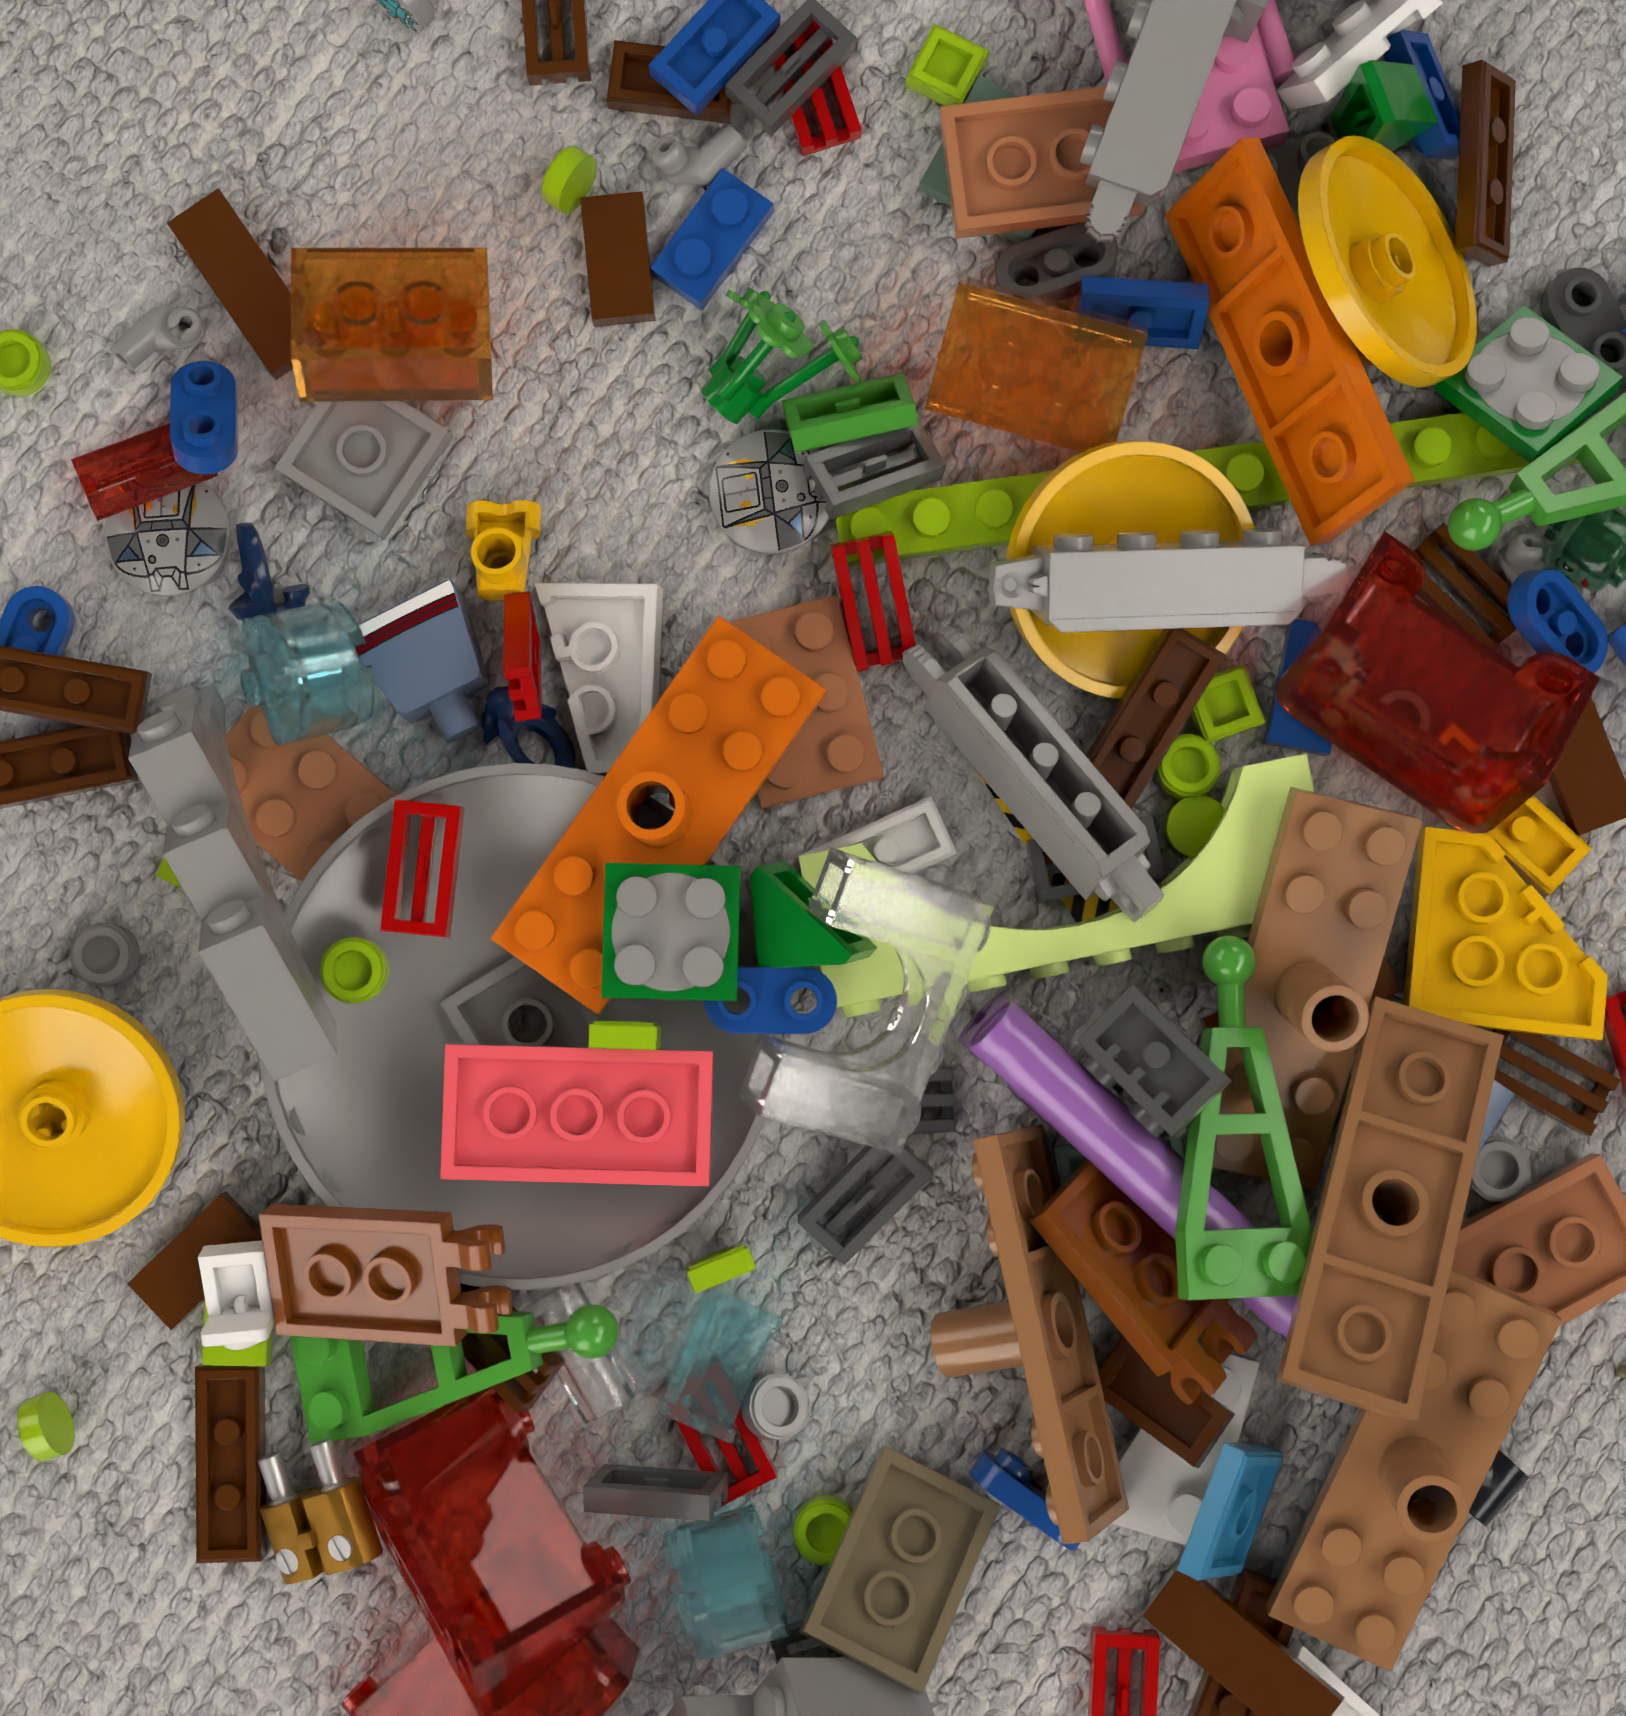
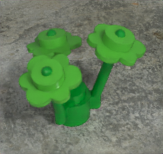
(737, 381)

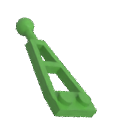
(1478, 522)
(1239, 1259)
(339, 1390)

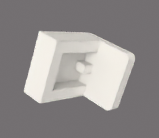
(236, 1295)

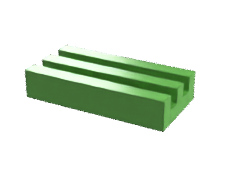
(849, 412)

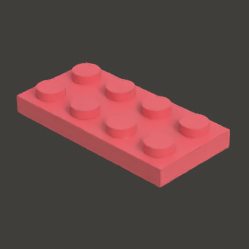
(577, 1115)

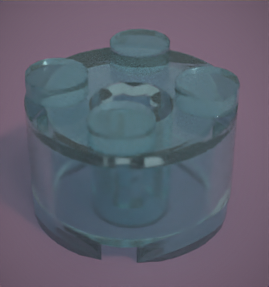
(307, 671)
(728, 1583)

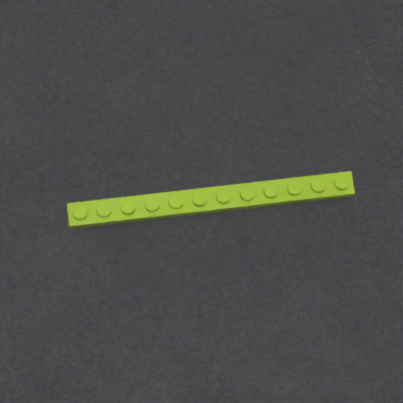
(986, 510)

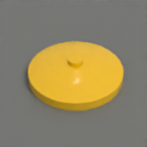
(1387, 262)
(1113, 492)
(83, 1117)

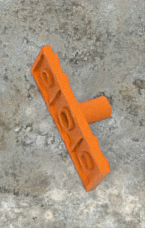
(1287, 346)
(703, 746)

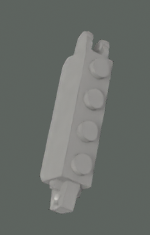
(1151, 106)
(1166, 583)
(1037, 771)

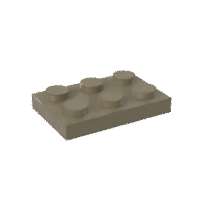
(900, 1569)

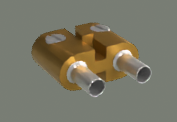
(316, 1527)

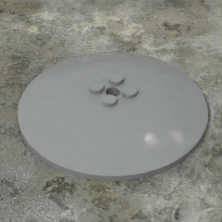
(373, 1113)

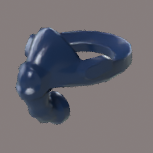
(256, 579)
(499, 723)

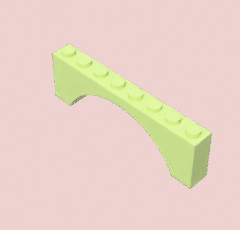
(1201, 896)

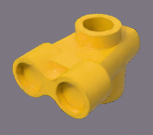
(502, 538)

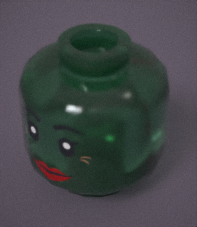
(1590, 549)

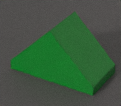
(1384, 105)
(789, 932)

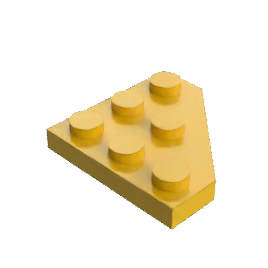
(1493, 947)

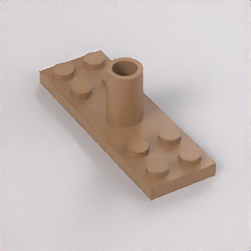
(1316, 967)
(1410, 1151)
(1044, 1333)
(1407, 1487)

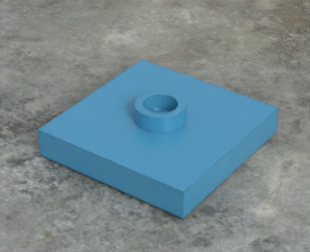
(1231, 1510)

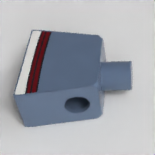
(427, 659)

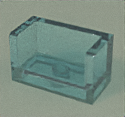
(717, 1363)

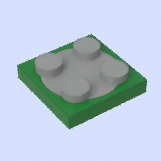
(1529, 384)
(671, 931)

